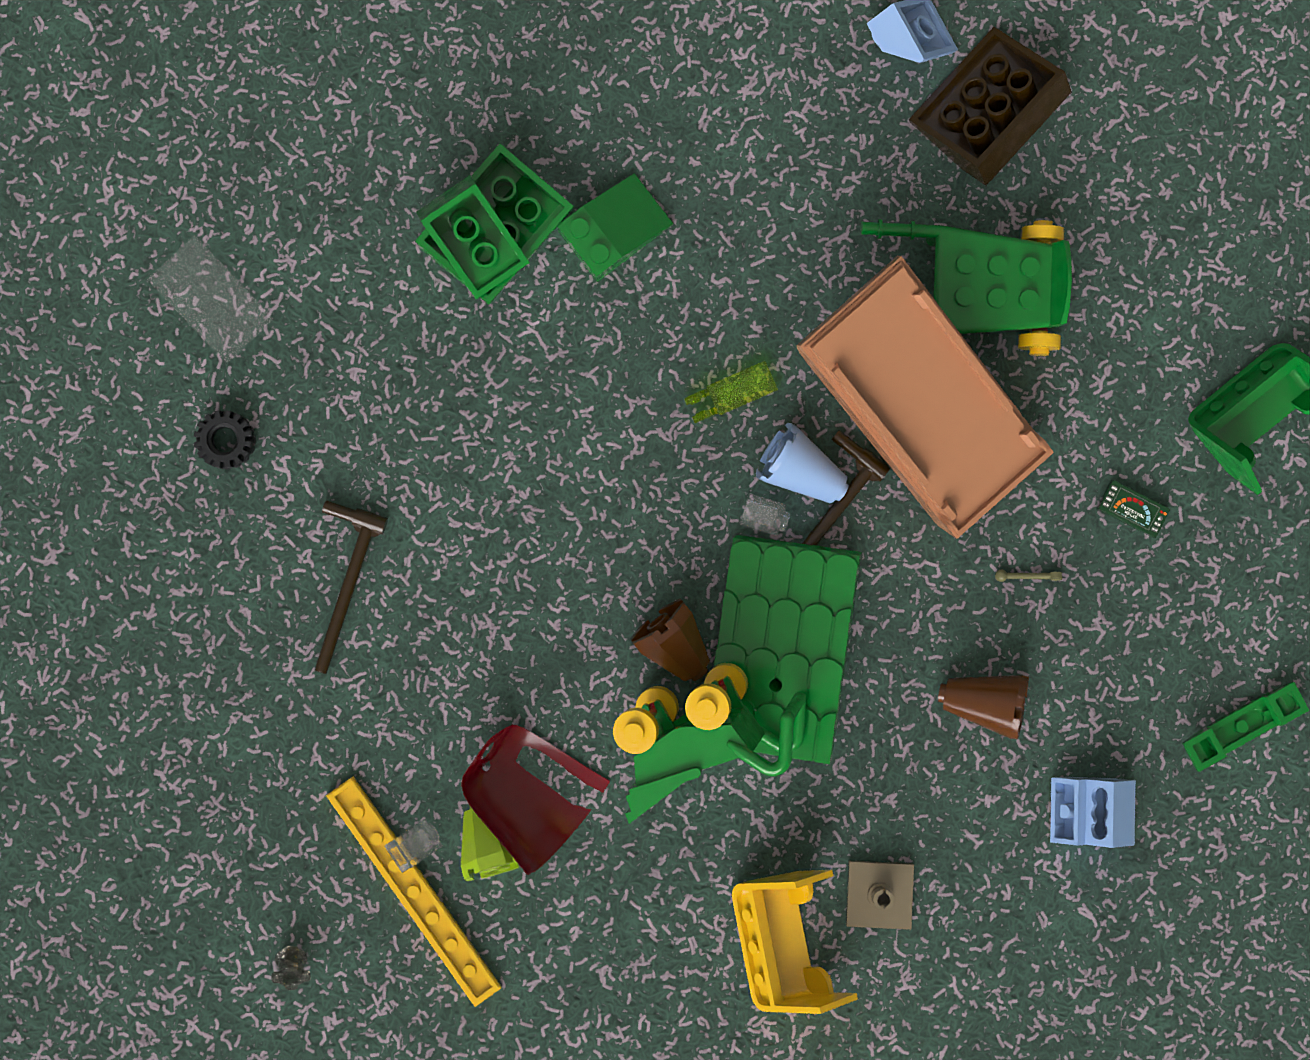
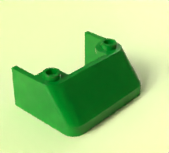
(1251, 407)

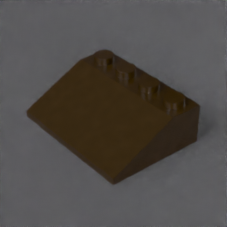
(991, 105)

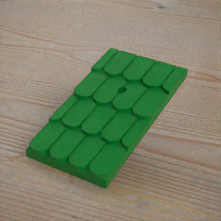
(790, 621)

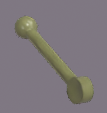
(1002, 575)

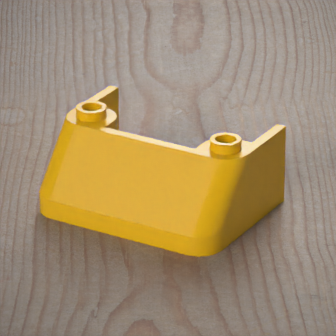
(777, 947)

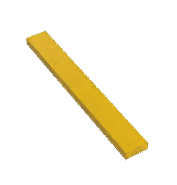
(415, 893)

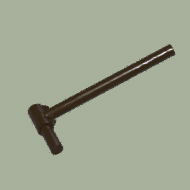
(869, 468)
(368, 526)

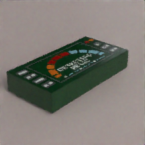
(1133, 509)

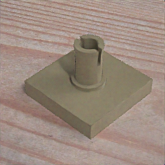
(879, 895)

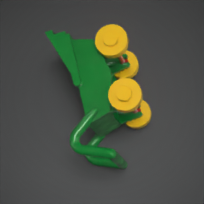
(708, 734)

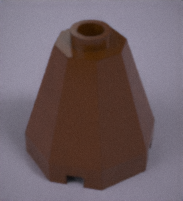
(674, 642)

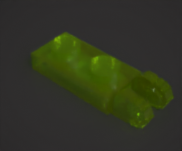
(735, 391)

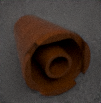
(988, 701)

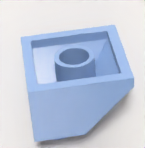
(912, 31)

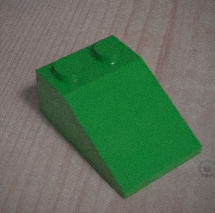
(614, 226)
(472, 237)

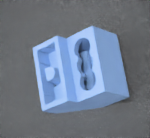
(1093, 811)

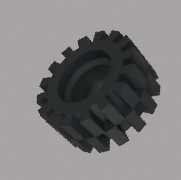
(206, 433)

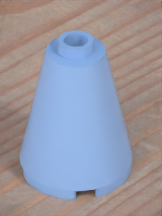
(801, 467)

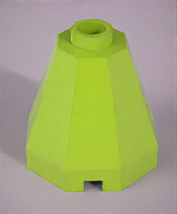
(482, 850)

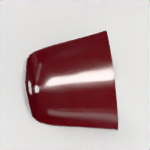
(519, 807)

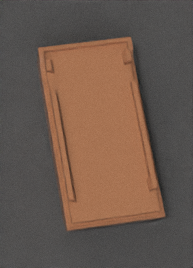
(923, 398)

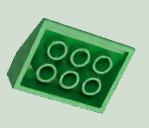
(521, 201)

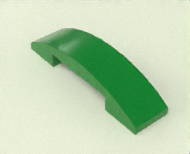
(1244, 724)

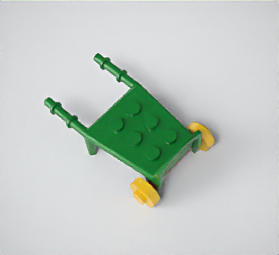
(996, 279)

